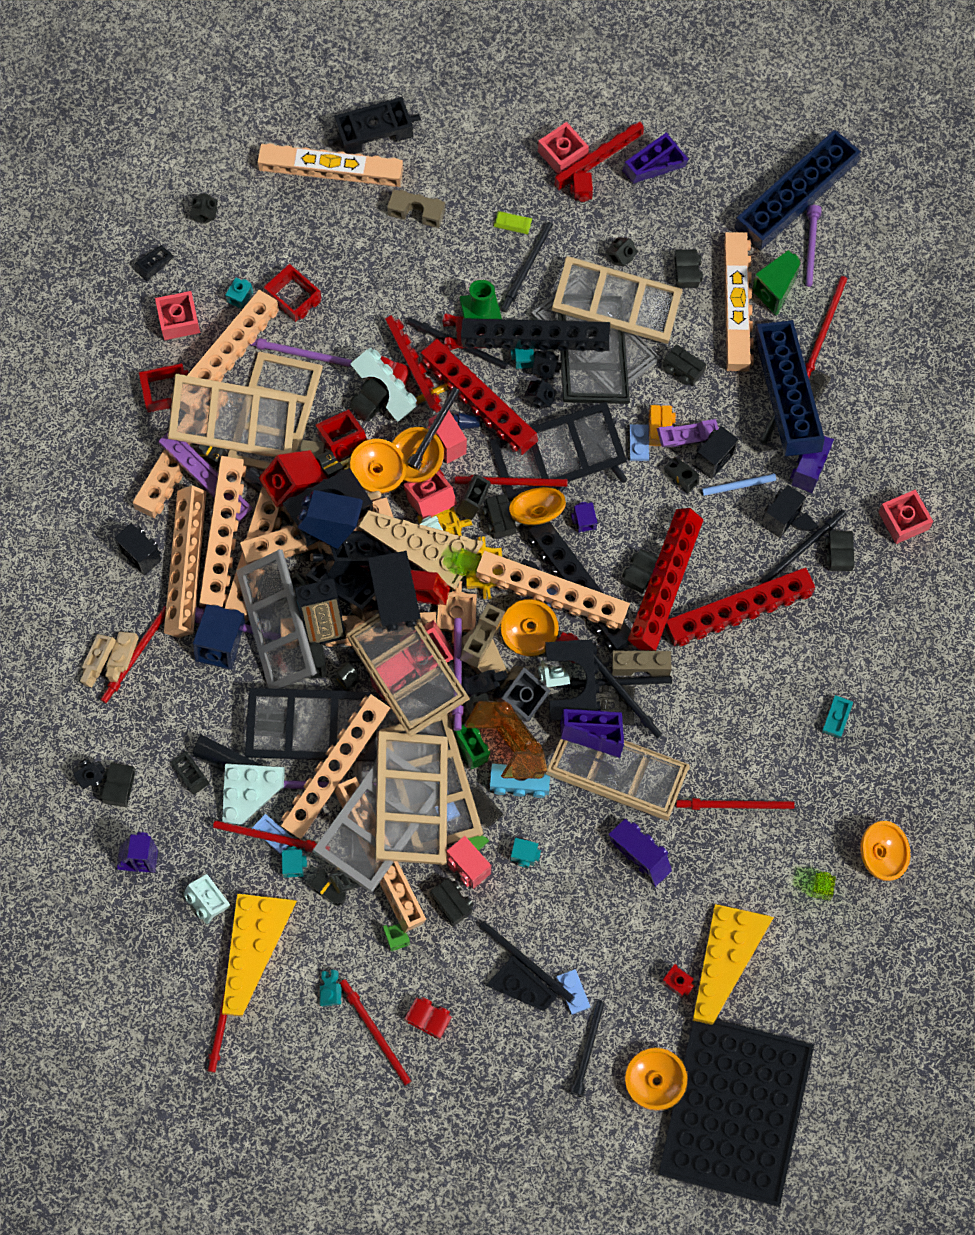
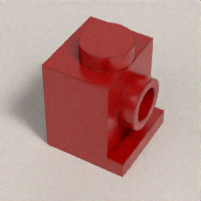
(670, 981)

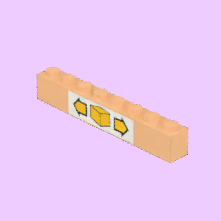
(330, 165)
(737, 302)

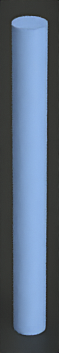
(739, 484)

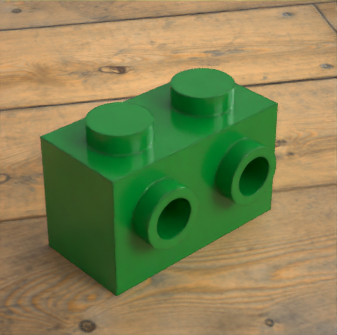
(472, 747)

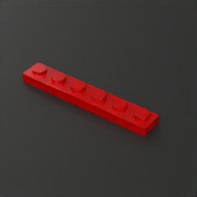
(602, 153)
(417, 368)

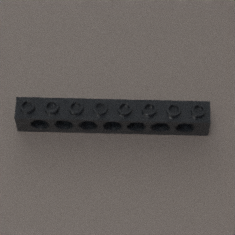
(543, 328)
(569, 561)

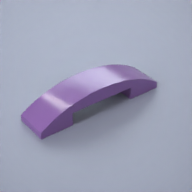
(687, 434)

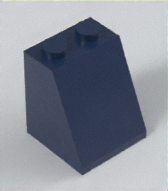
(329, 516)
(218, 636)

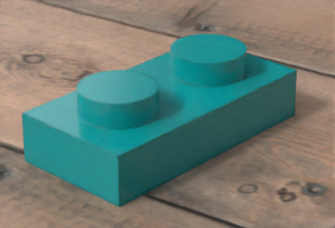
(837, 716)

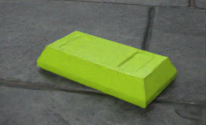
(512, 222)

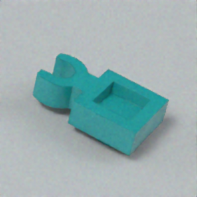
(331, 991)

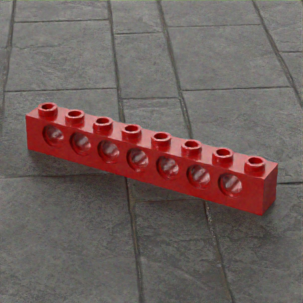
(438, 352)
(800, 579)
(665, 580)

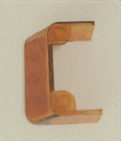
(528, 753)

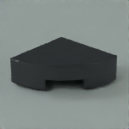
(804, 523)

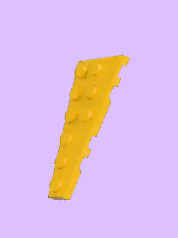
(254, 937)
(729, 948)

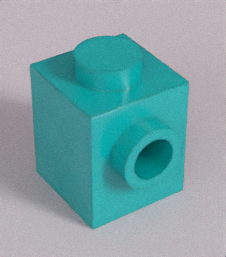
(239, 293)
(523, 358)
(525, 853)
(293, 862)

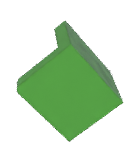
(396, 937)

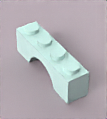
(400, 401)

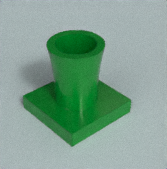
(481, 302)

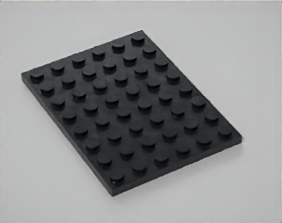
(737, 1111)

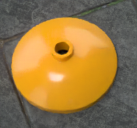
(408, 442)
(382, 456)
(537, 506)
(528, 640)
(892, 850)
(656, 1064)

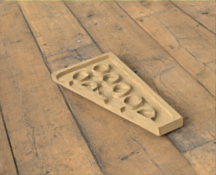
(425, 546)

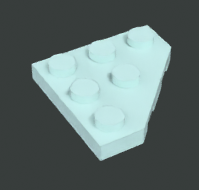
(248, 790)

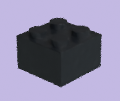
(715, 452)
(783, 510)
(138, 548)
(522, 692)

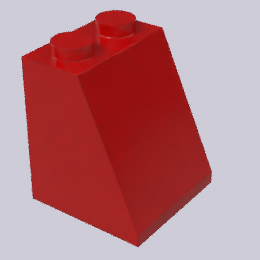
(290, 475)

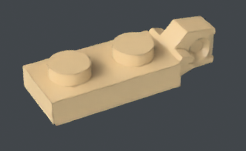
(121, 655)
(96, 659)

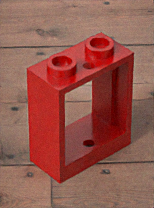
(282, 280)
(155, 375)
(336, 426)
(430, 587)

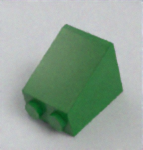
(776, 280)

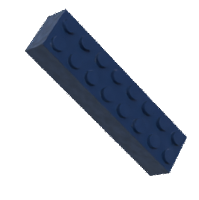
(797, 189)
(789, 388)

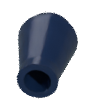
(466, 421)

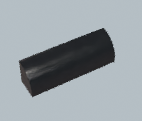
(217, 754)

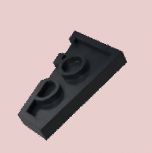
(522, 985)

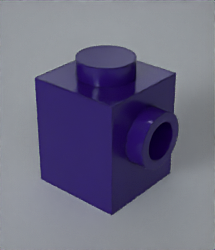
(584, 517)

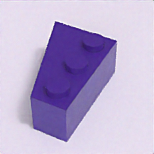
(655, 159)
(810, 467)
(594, 730)
(641, 850)
(138, 854)

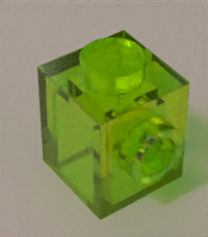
(465, 562)
(823, 886)

